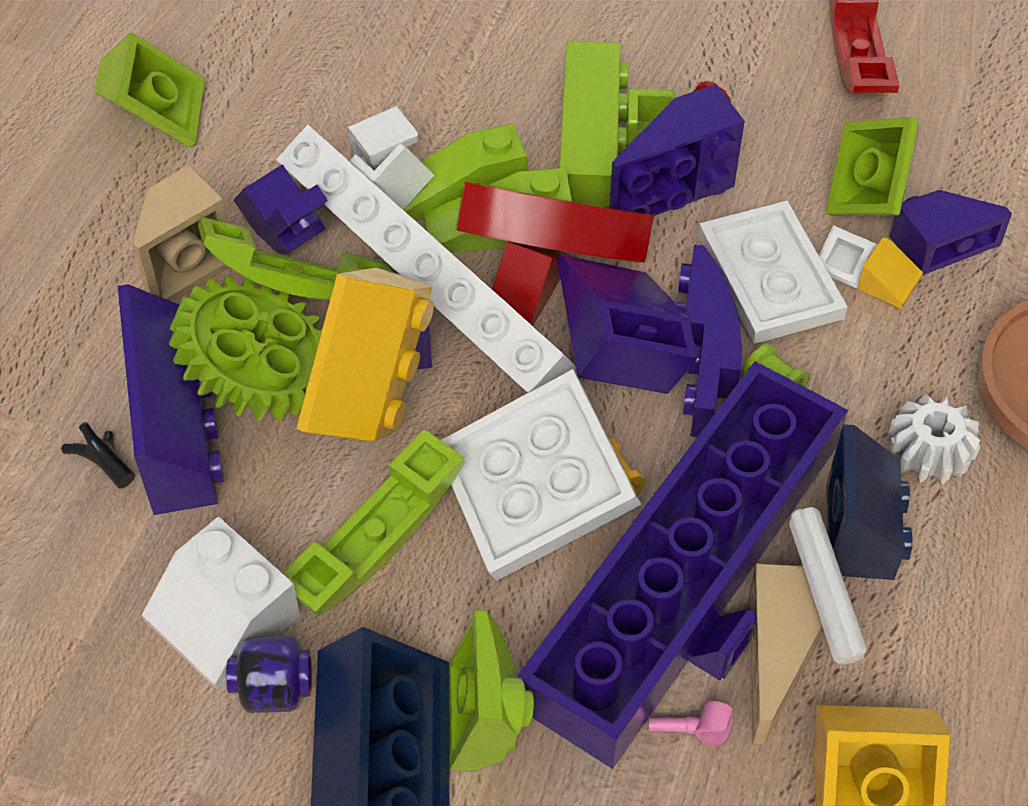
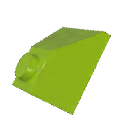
(152, 87)
(873, 167)

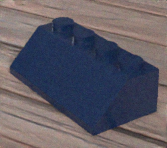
(380, 724)

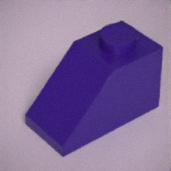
(947, 228)

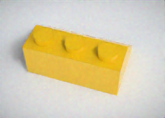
(366, 355)

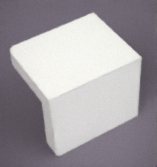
(380, 135)
(398, 176)

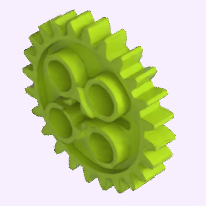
(246, 346)

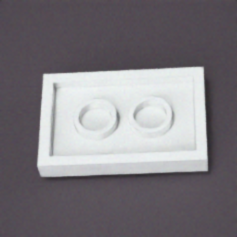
(772, 272)

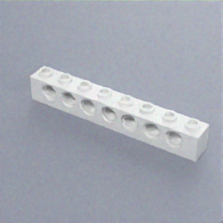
(419, 256)

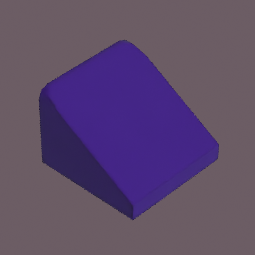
(725, 643)

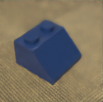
(867, 508)

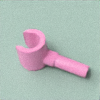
(711, 727)

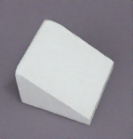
(845, 255)

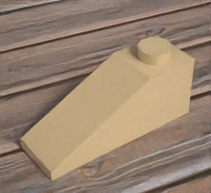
(781, 640)

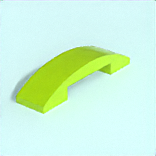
(296, 277)
(378, 527)

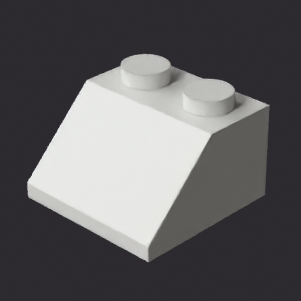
(217, 598)

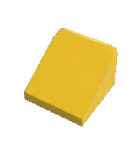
(889, 274)

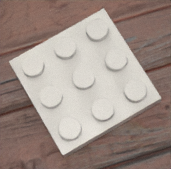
(538, 475)

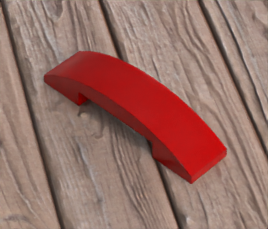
(861, 48)
(554, 223)

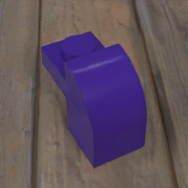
(281, 211)

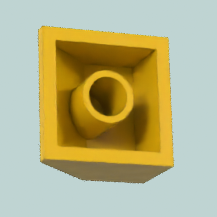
(880, 756)

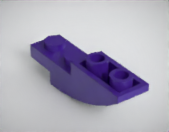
(715, 337)

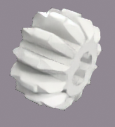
(934, 439)

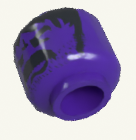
(270, 674)

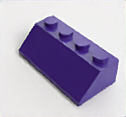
(165, 411)

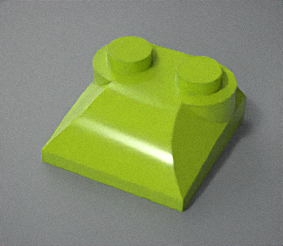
(484, 698)

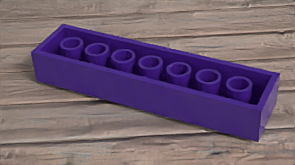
(680, 563)

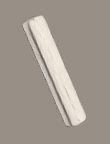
(827, 586)

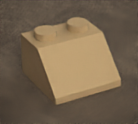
(169, 237)

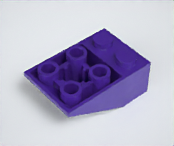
(680, 155)
(624, 326)

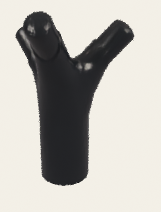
(102, 454)

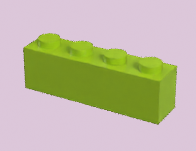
(591, 118)

